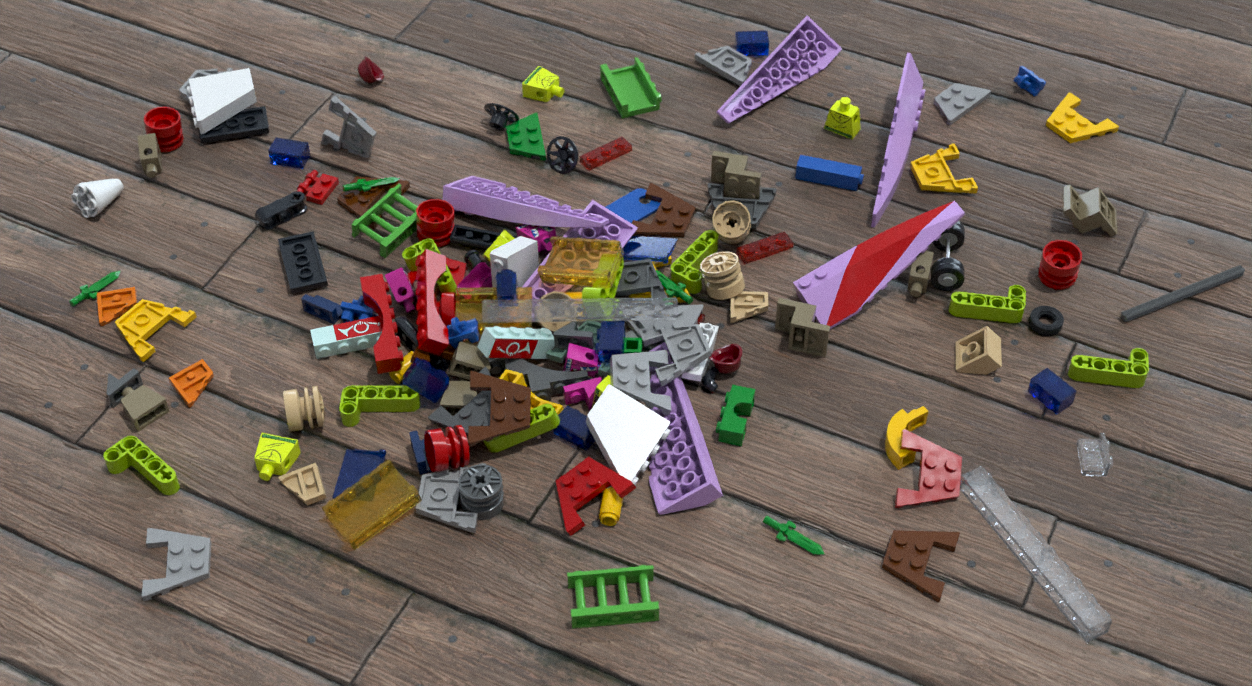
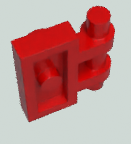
(321, 187)

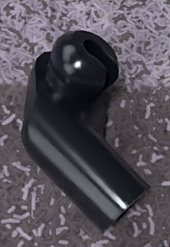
(708, 379)

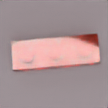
(605, 153)
(764, 247)

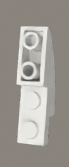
(697, 372)

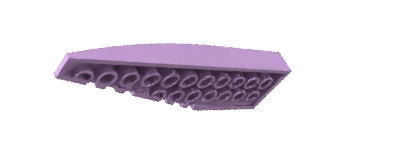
(900, 137)

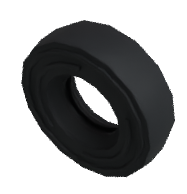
(1046, 329)

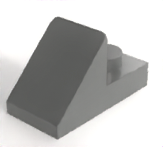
(570, 334)
(115, 387)

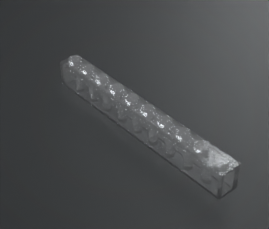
(579, 310)
(1035, 554)

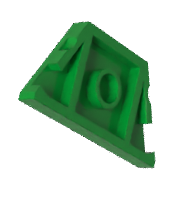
(526, 137)

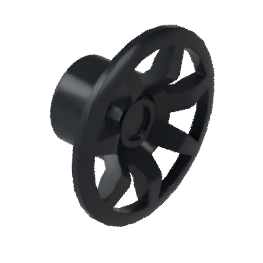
(499, 118)
(565, 154)

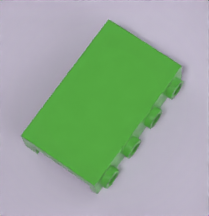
(631, 89)

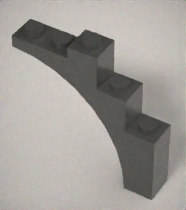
(541, 380)

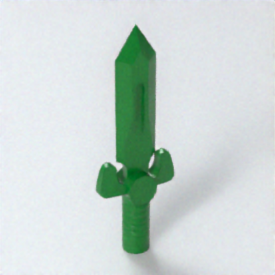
(364, 185)
(676, 291)
(87, 293)
(793, 535)

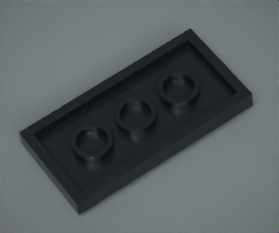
(243, 124)
(302, 262)

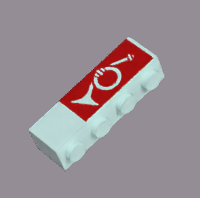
(346, 337)
(516, 342)

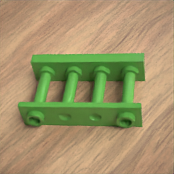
(398, 234)
(615, 614)

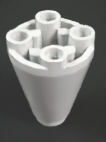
(96, 195)

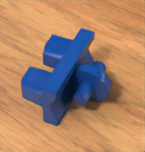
(1029, 81)
(356, 309)
(462, 330)

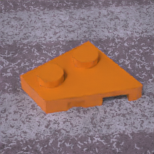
(115, 304)
(192, 381)

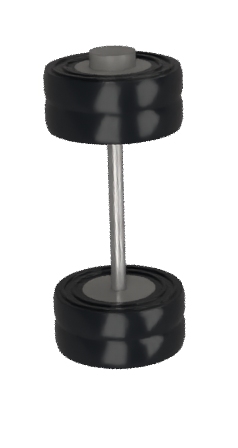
(949, 273)

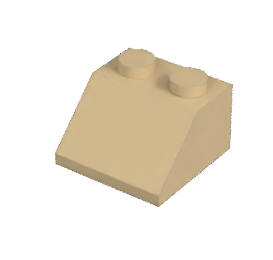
(979, 352)

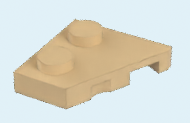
(747, 305)
(305, 484)

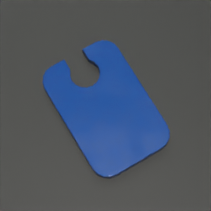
(631, 209)

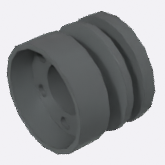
(481, 491)

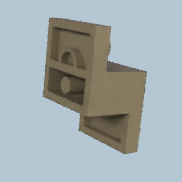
(733, 173)
(1090, 210)
(800, 321)

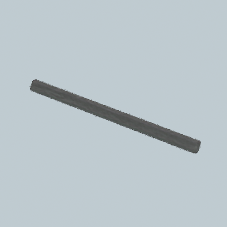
(1182, 293)

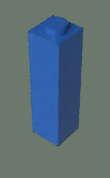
(829, 172)

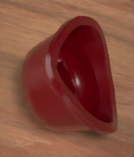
(369, 71)
(727, 358)

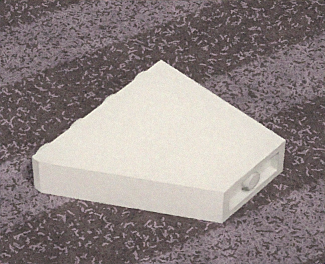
(220, 97)
(516, 255)
(626, 432)

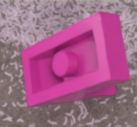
(581, 391)

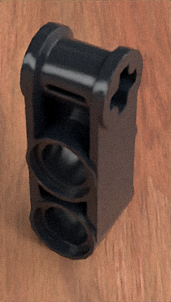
(281, 210)

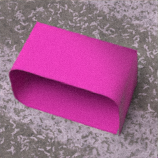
(478, 274)

